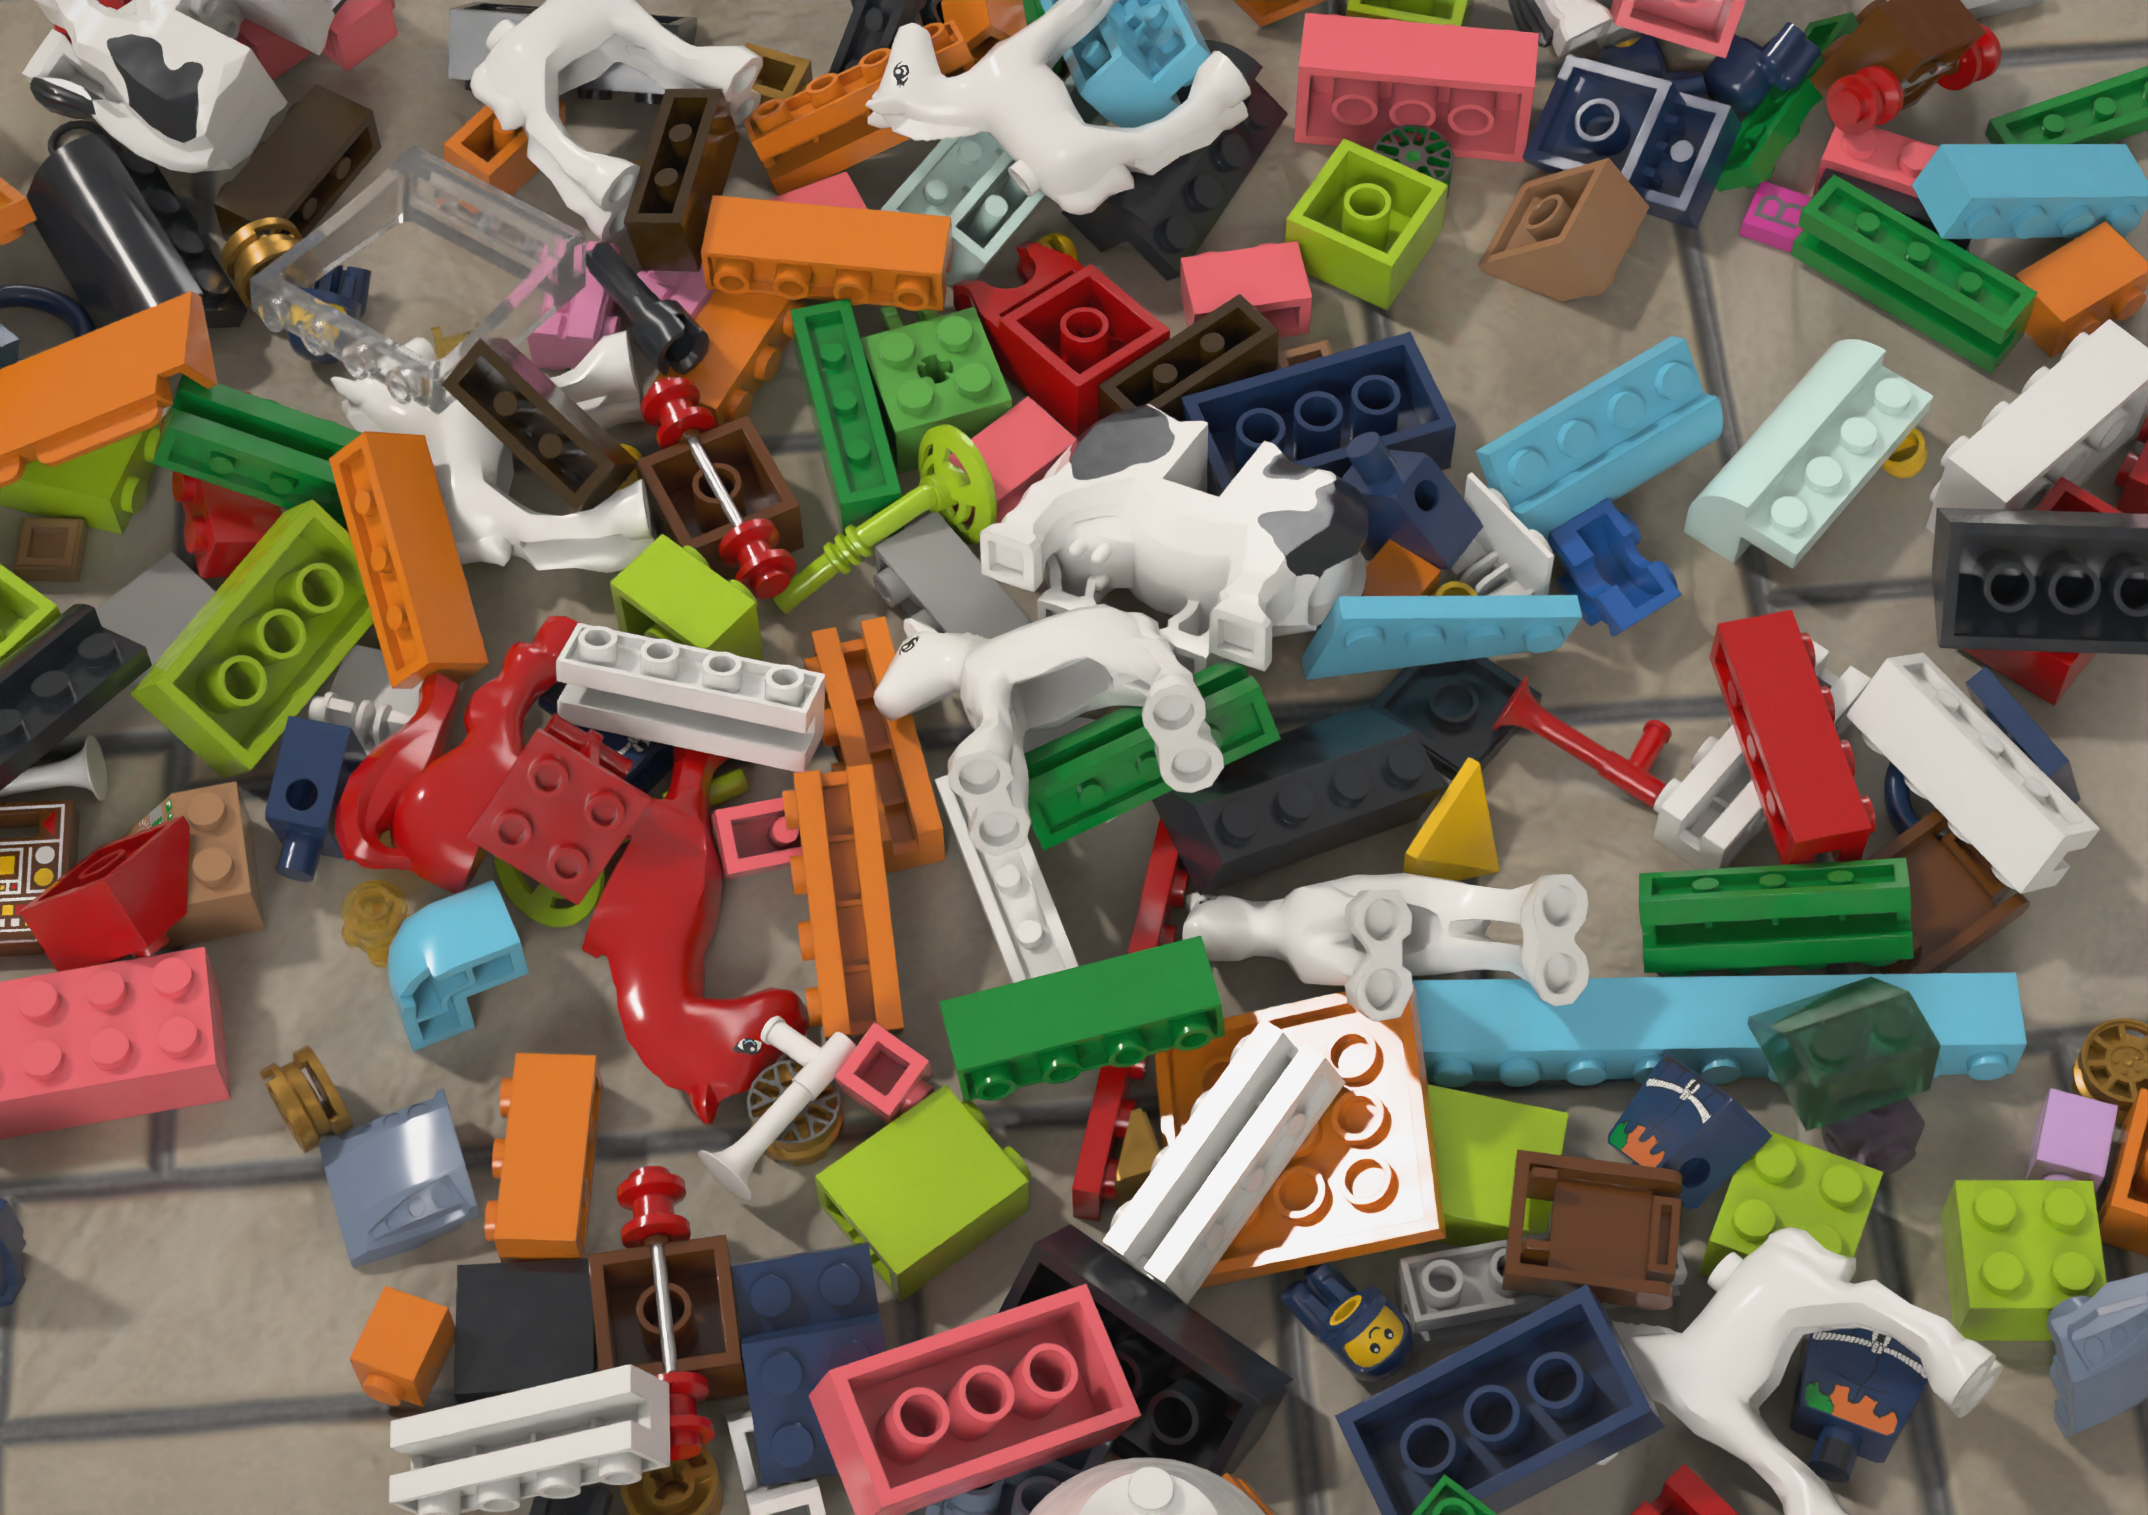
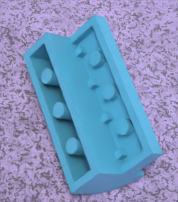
(1137, 60)
(1604, 438)

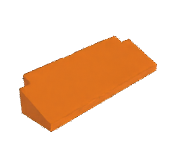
(100, 385)

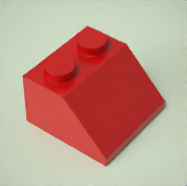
(115, 899)

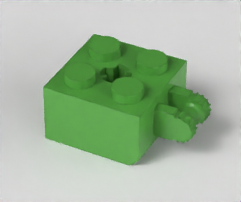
(933, 377)

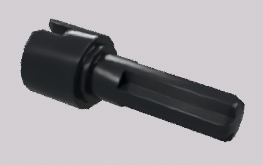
(660, 327)

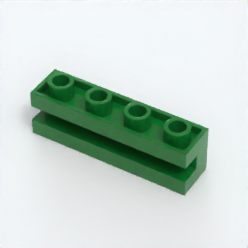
(1913, 273)
(844, 412)
(252, 446)
(1114, 761)
(1776, 916)
(1083, 1019)

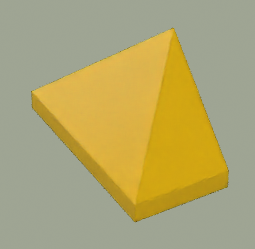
(1458, 833)

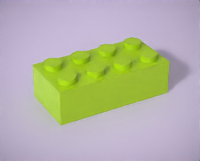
(261, 642)

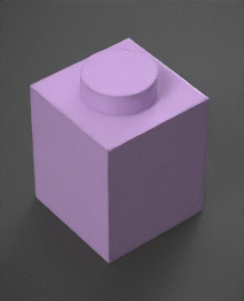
(2071, 1139)

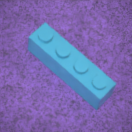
(2031, 190)

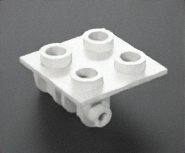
(1505, 553)
(364, 699)

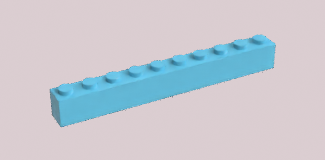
(1629, 1023)

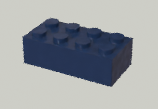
(1322, 407)
(1505, 1412)

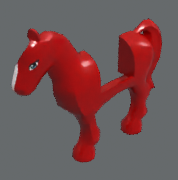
(654, 909)

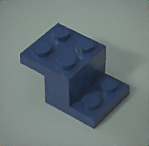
(795, 1325)

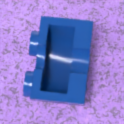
(1608, 570)

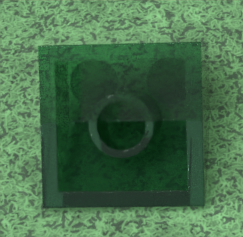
(1848, 1050)

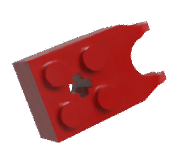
(1061, 331)

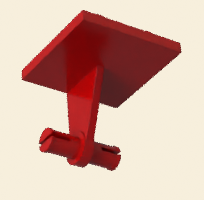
(561, 809)

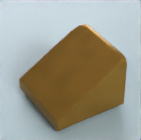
(1136, 1157)

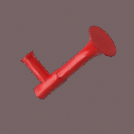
(1629, 775)

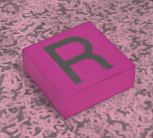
(1774, 216)

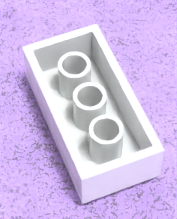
(2058, 427)

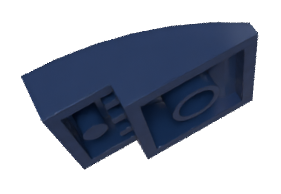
(1656, 137)

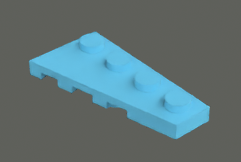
(1411, 631)

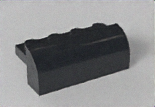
(1180, 204)
(125, 235)
(59, 684)

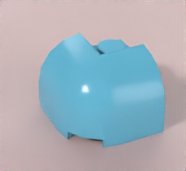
(448, 955)

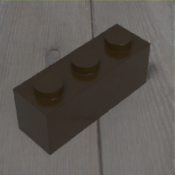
(301, 165)
(678, 177)
(1211, 353)
(539, 423)

